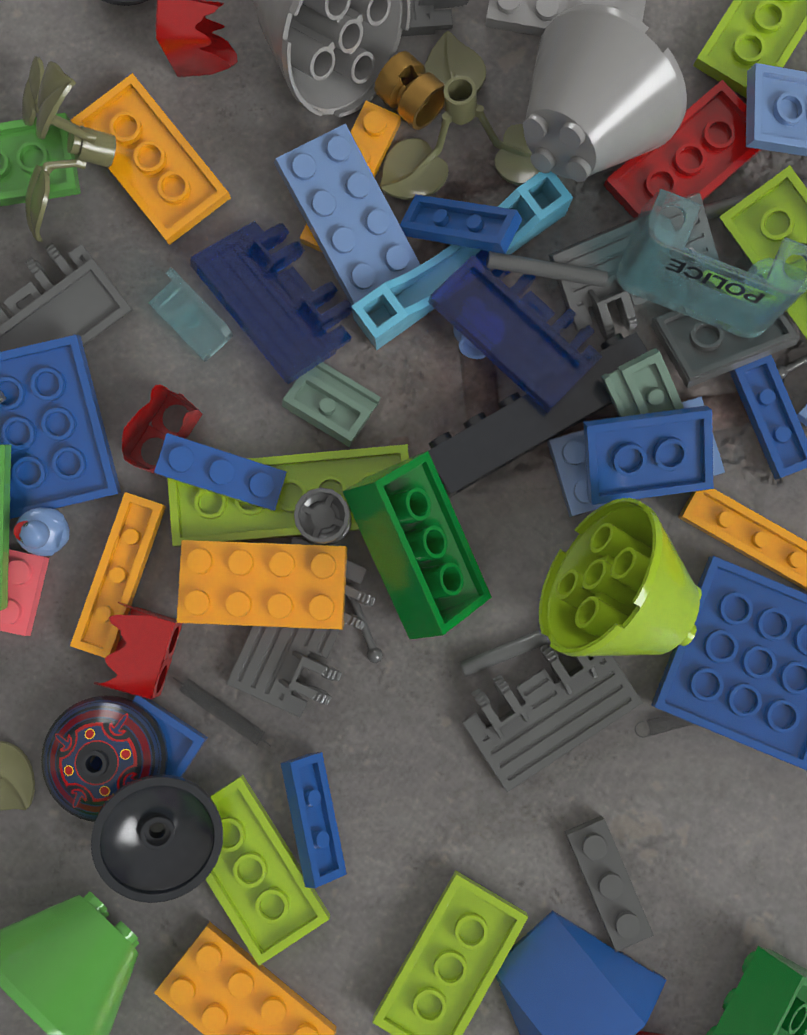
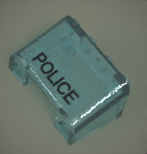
(701, 287)

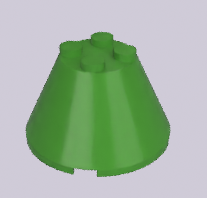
(68, 966)

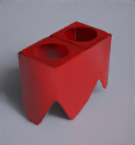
(189, 37)
(139, 431)
(143, 652)

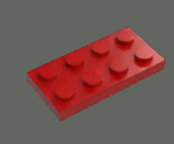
(697, 157)

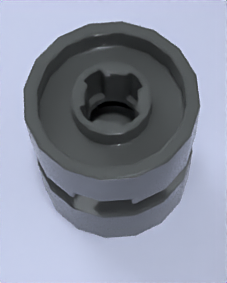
(323, 516)

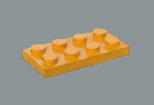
(154, 160)
(262, 584)
(228, 994)

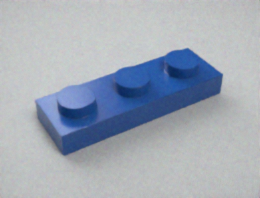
(461, 223)
(772, 416)
(220, 472)
(313, 819)

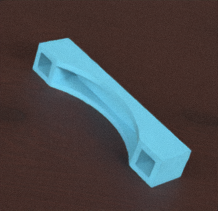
(405, 299)

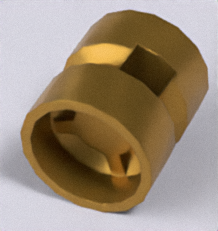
(411, 90)

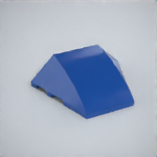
(575, 984)

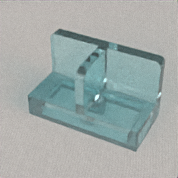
(191, 317)

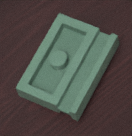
(642, 386)
(331, 402)

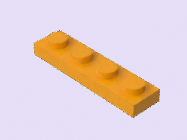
(373, 135)
(748, 534)
(118, 574)

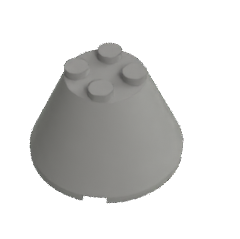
(332, 47)
(600, 93)

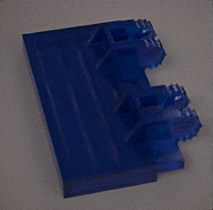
(273, 307)
(515, 330)

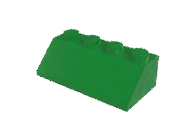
(418, 546)
(767, 999)

